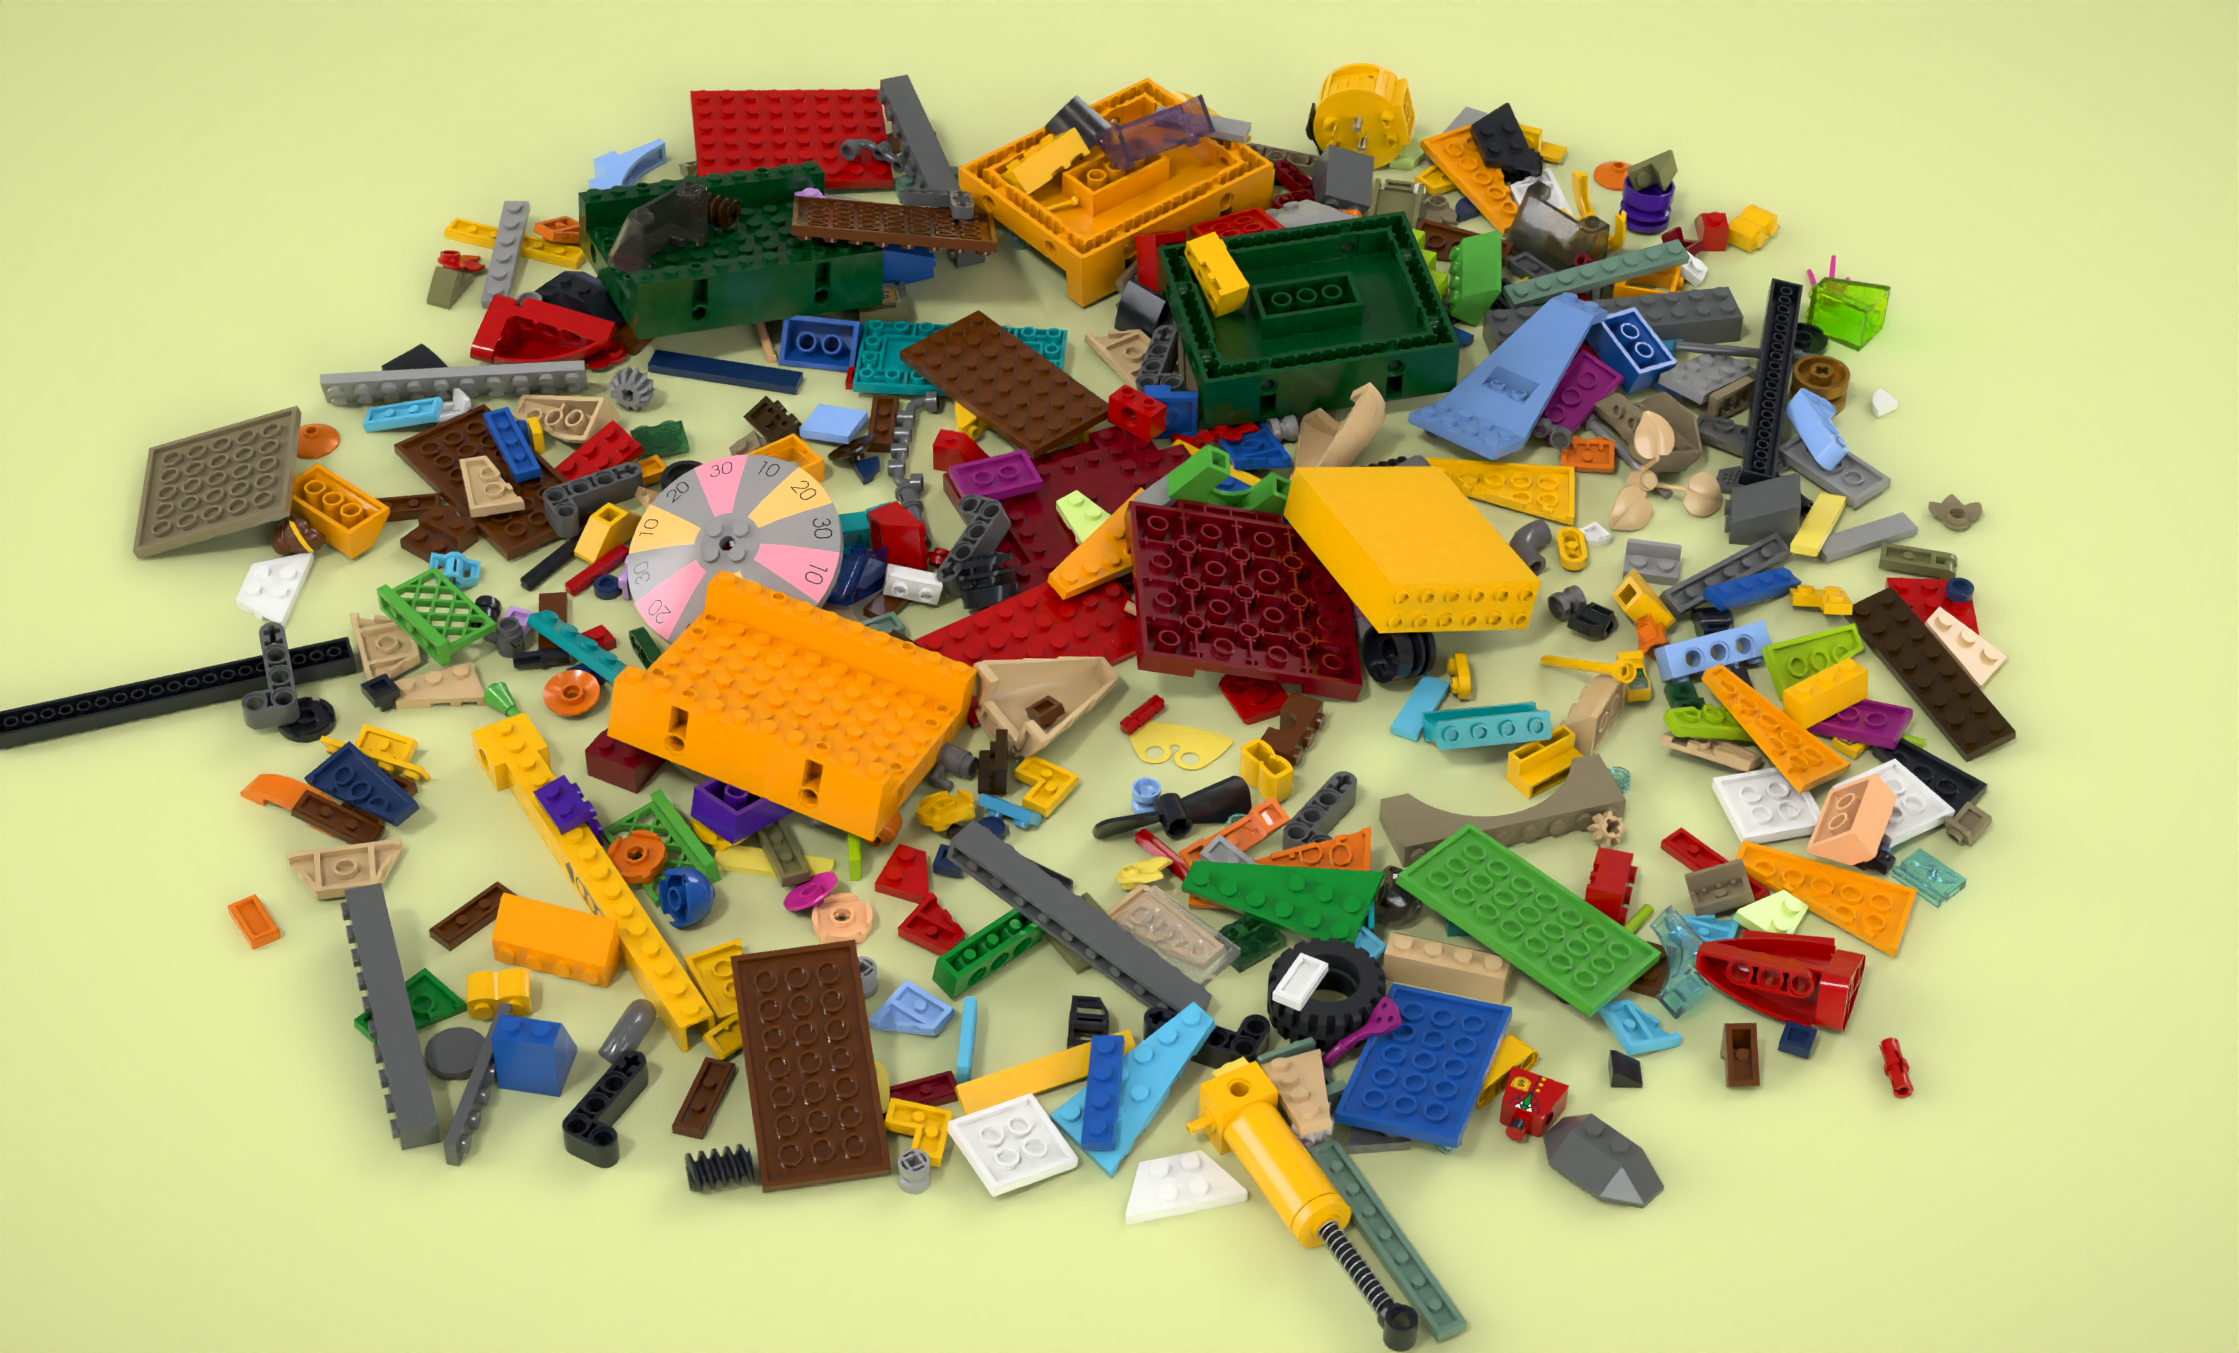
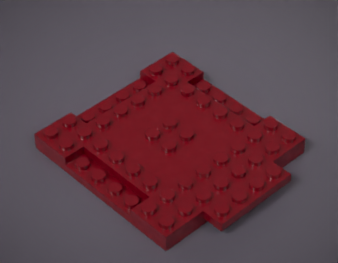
(1102, 470)
(1237, 599)

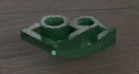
(1683, 695)

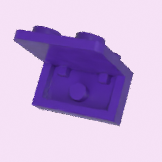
(566, 808)

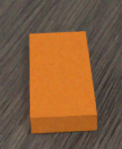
(254, 922)

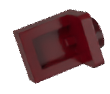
(1691, 246)

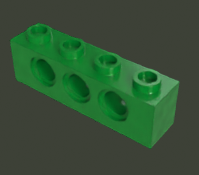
(985, 952)

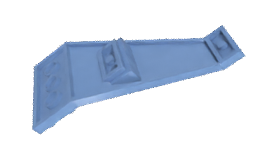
(1510, 389)

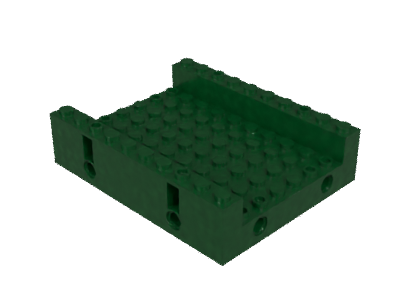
(742, 272)
(1319, 320)

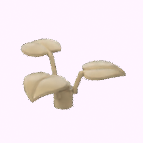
(1630, 507)

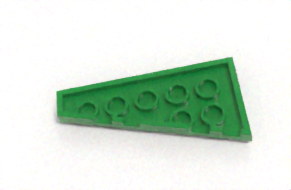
(1290, 898)

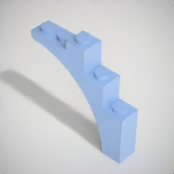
(628, 167)

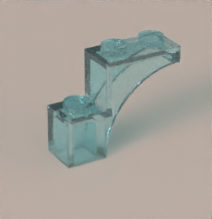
(1684, 984)

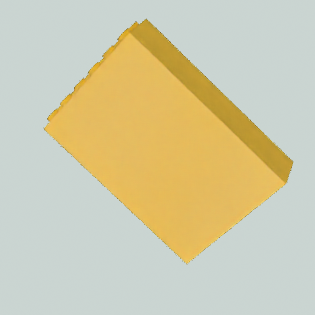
(1410, 549)

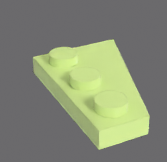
(1080, 515)

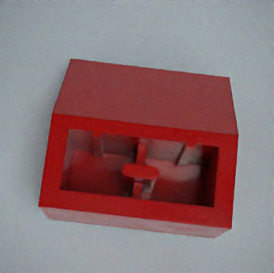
(902, 533)

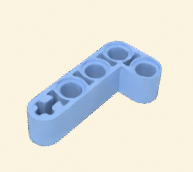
(1812, 420)

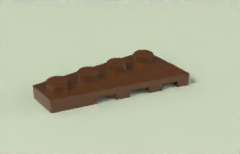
(1442, 238)

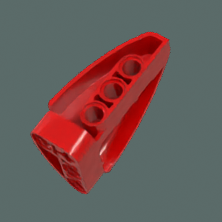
(537, 333)
(1786, 977)

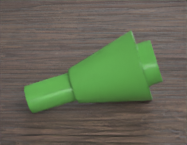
(499, 697)

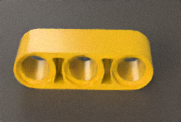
(1510, 1053)

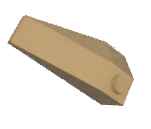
(567, 417)

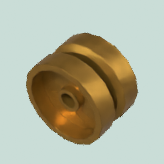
(1823, 377)

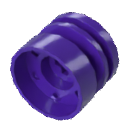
(1648, 208)

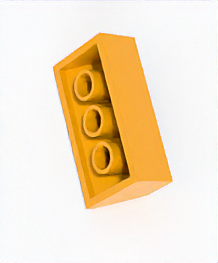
(338, 510)
(556, 940)

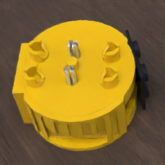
(1363, 112)

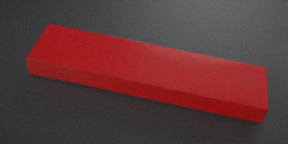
(1698, 856)

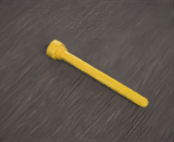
(1621, 670)

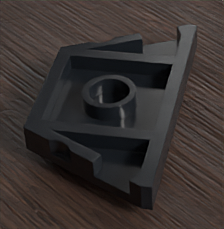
(1502, 142)

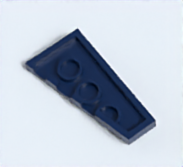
(361, 783)

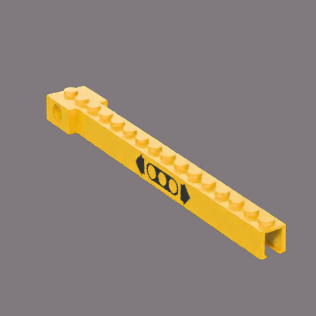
(520, 760)

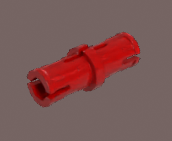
(1896, 1067)

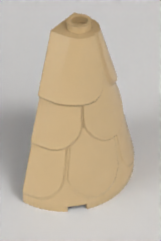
(1335, 444)
(1011, 686)

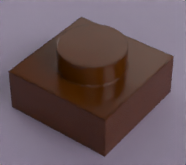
(1045, 711)

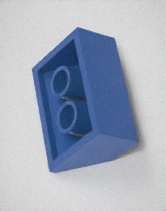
(820, 343)
(1631, 349)

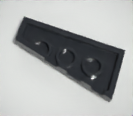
(1941, 777)

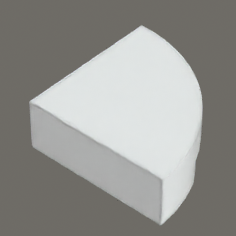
(1883, 403)
(1596, 535)

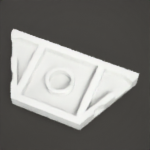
(1557, 198)
(274, 587)
(1180, 1186)

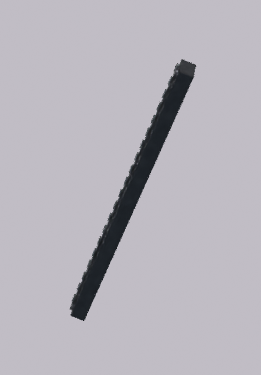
(1771, 383)
(167, 694)

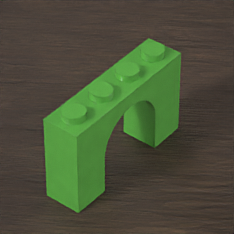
(1208, 468)

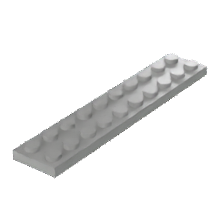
(441, 382)

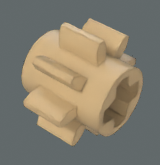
(1599, 833)

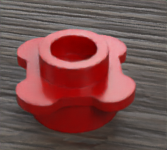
(937, 557)

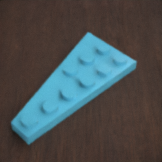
(1145, 1084)

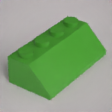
(1475, 276)

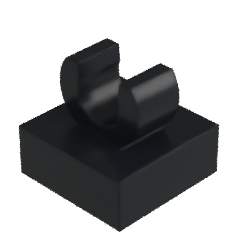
(381, 692)

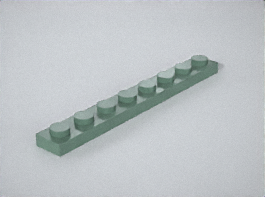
(1596, 274)
(1390, 1243)

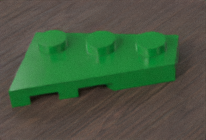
(428, 1000)

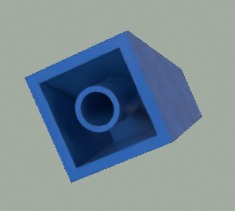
(907, 264)
(532, 1055)

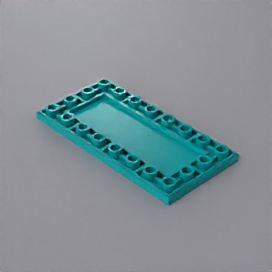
(883, 371)

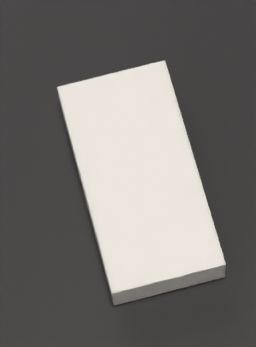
(1300, 981)

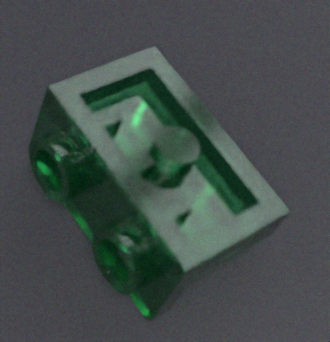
(661, 440)
(1255, 940)

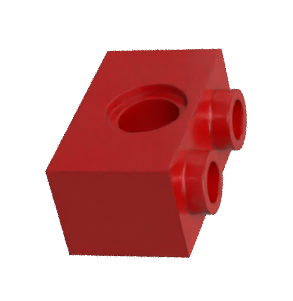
(1136, 413)

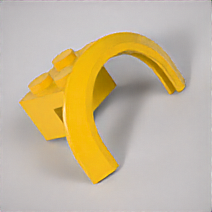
(1585, 209)

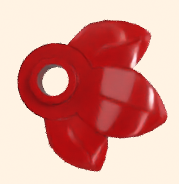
(452, 260)
(610, 355)
(1232, 432)

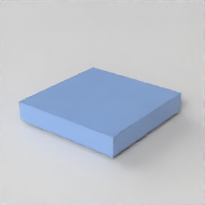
(833, 424)

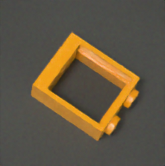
(1666, 278)
(795, 449)

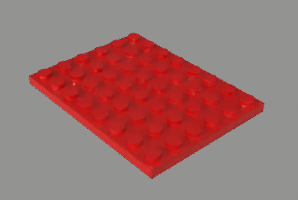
(790, 127)

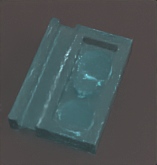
(1930, 876)

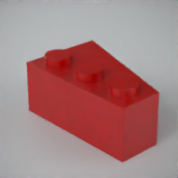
(1609, 883)

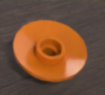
(1611, 175)
(317, 441)
(571, 692)

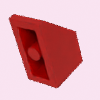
(1712, 230)
(954, 449)

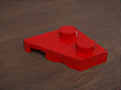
(905, 875)
(931, 927)

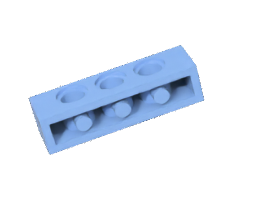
(1672, 657)

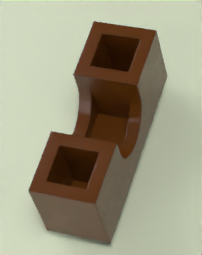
(1298, 723)

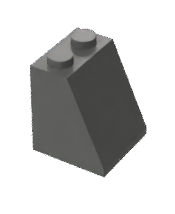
(1343, 179)
(1764, 509)

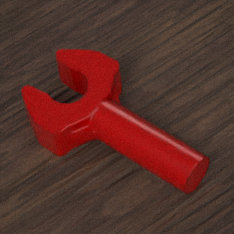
(1201, 439)

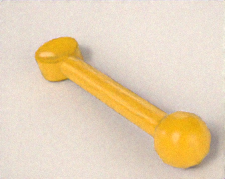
(1073, 201)

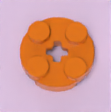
(645, 868)

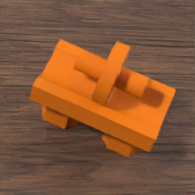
(1650, 635)

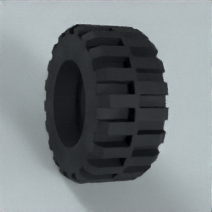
(1348, 973)

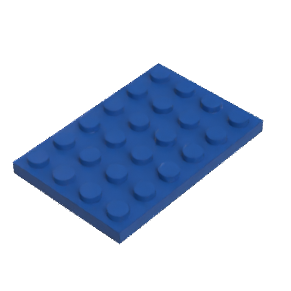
(1427, 1070)

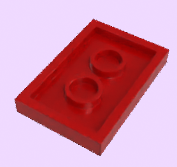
(602, 451)

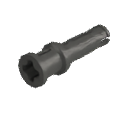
(907, 495)

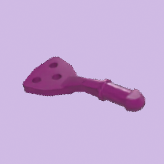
(1390, 1018)

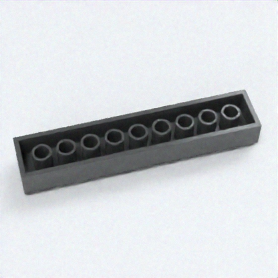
(1691, 315)

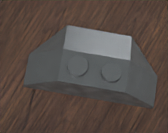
(1601, 1161)

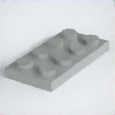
(1705, 375)
(1849, 477)

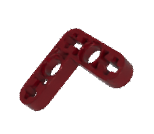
(1295, 181)

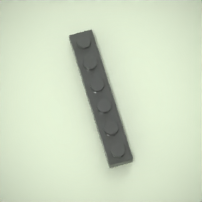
(1747, 562)
(474, 1097)

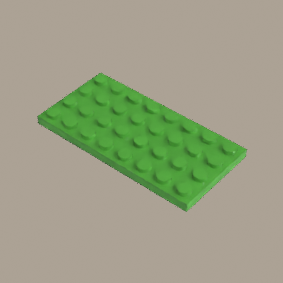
(1529, 919)

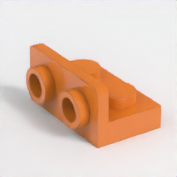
(1589, 455)

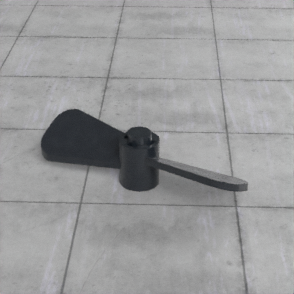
(1179, 814)

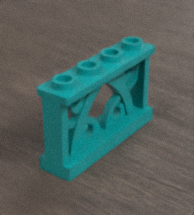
(1486, 725)

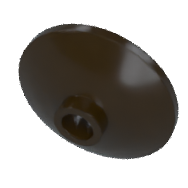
(853, 450)

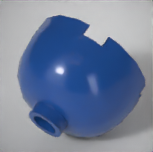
(686, 896)

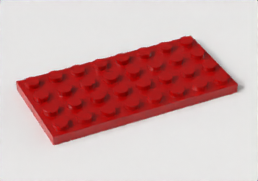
(1041, 627)

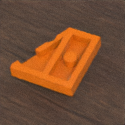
(558, 230)

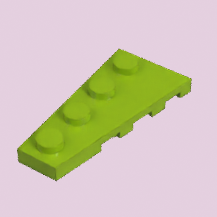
(1810, 654)
(1705, 723)

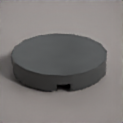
(453, 1052)

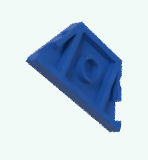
(1256, 450)

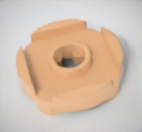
(857, 915)

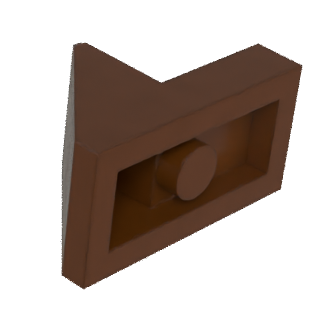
(1741, 1054)

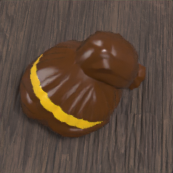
(296, 537)

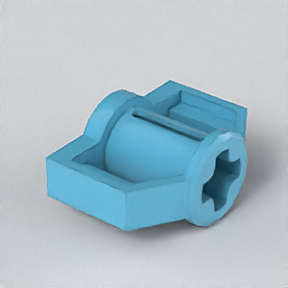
(454, 566)

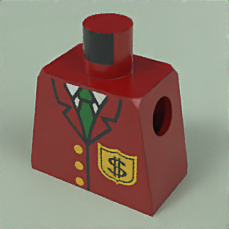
(1531, 1103)

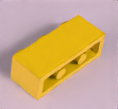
(1826, 693)

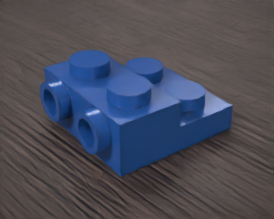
(1181, 409)

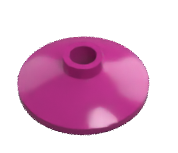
(810, 892)

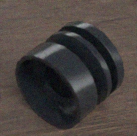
(987, 579)
(1397, 655)

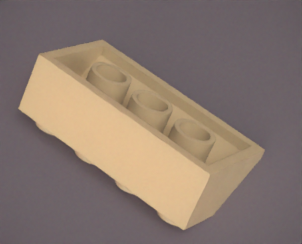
(1446, 968)

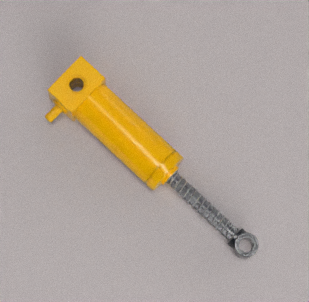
(1242, 1117)

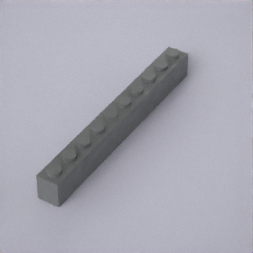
(920, 146)
(1073, 921)
(391, 1017)

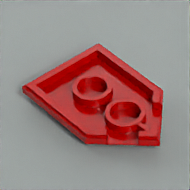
(1253, 697)

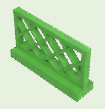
(418, 624)
(678, 832)

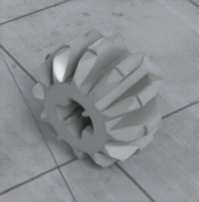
(631, 388)

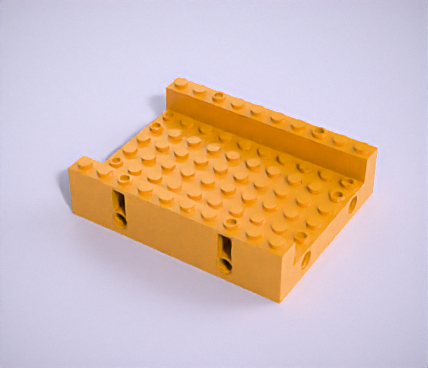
(1114, 206)
(796, 706)

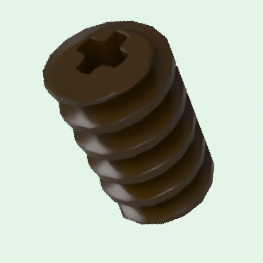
(722, 211)

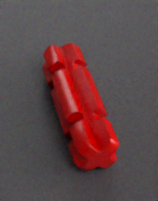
(1142, 714)

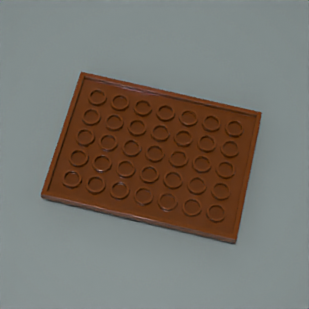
(892, 225)

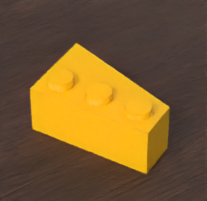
(1045, 161)
(1217, 274)

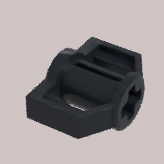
(1592, 620)
(1711, 620)
(1086, 1022)

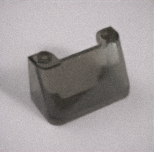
(664, 221)
(1553, 234)

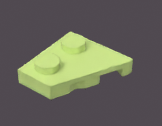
(1410, 155)
(1773, 914)

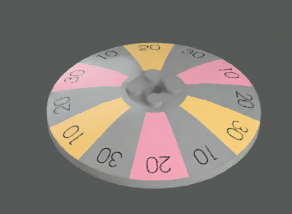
(771, 509)

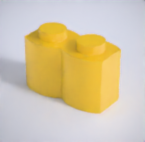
(1752, 228)
(1266, 770)
(490, 988)

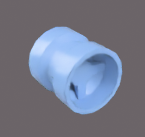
(1145, 793)

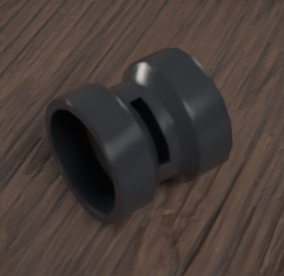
(490, 606)

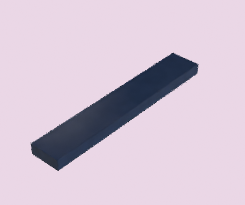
(725, 372)

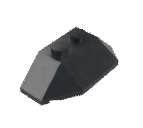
(581, 293)

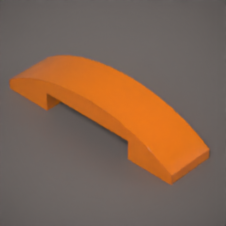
(278, 790)
(1246, 832)

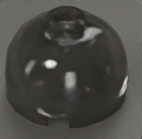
(1392, 903)

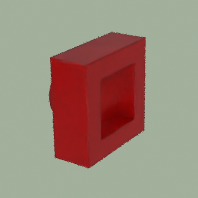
(602, 637)

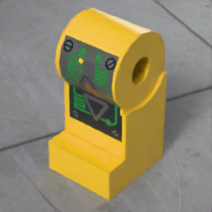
(1640, 687)

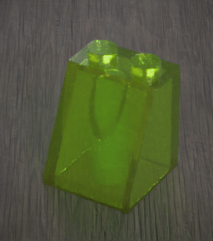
(1848, 310)

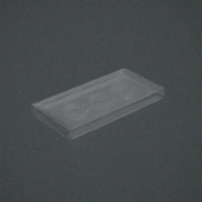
(1178, 936)

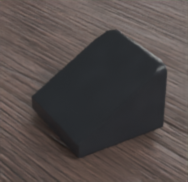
(1624, 1071)

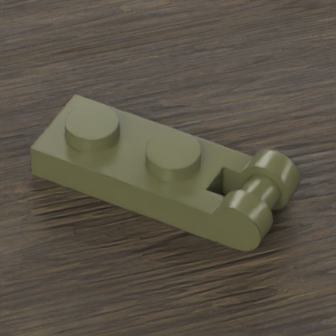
(1918, 561)

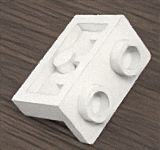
(912, 584)

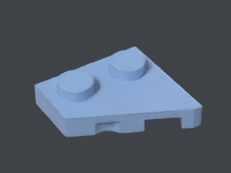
(912, 1012)

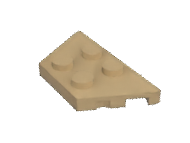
(1121, 351)
(383, 646)
(338, 868)

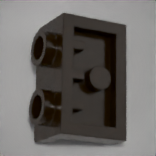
(771, 420)
(994, 766)

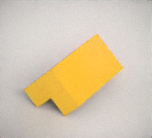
(1542, 762)

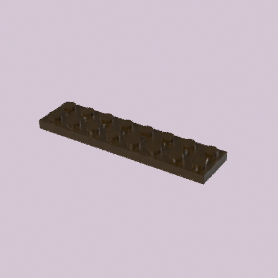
(1930, 674)

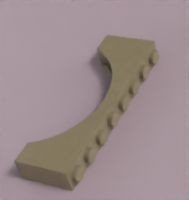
(1588, 790)

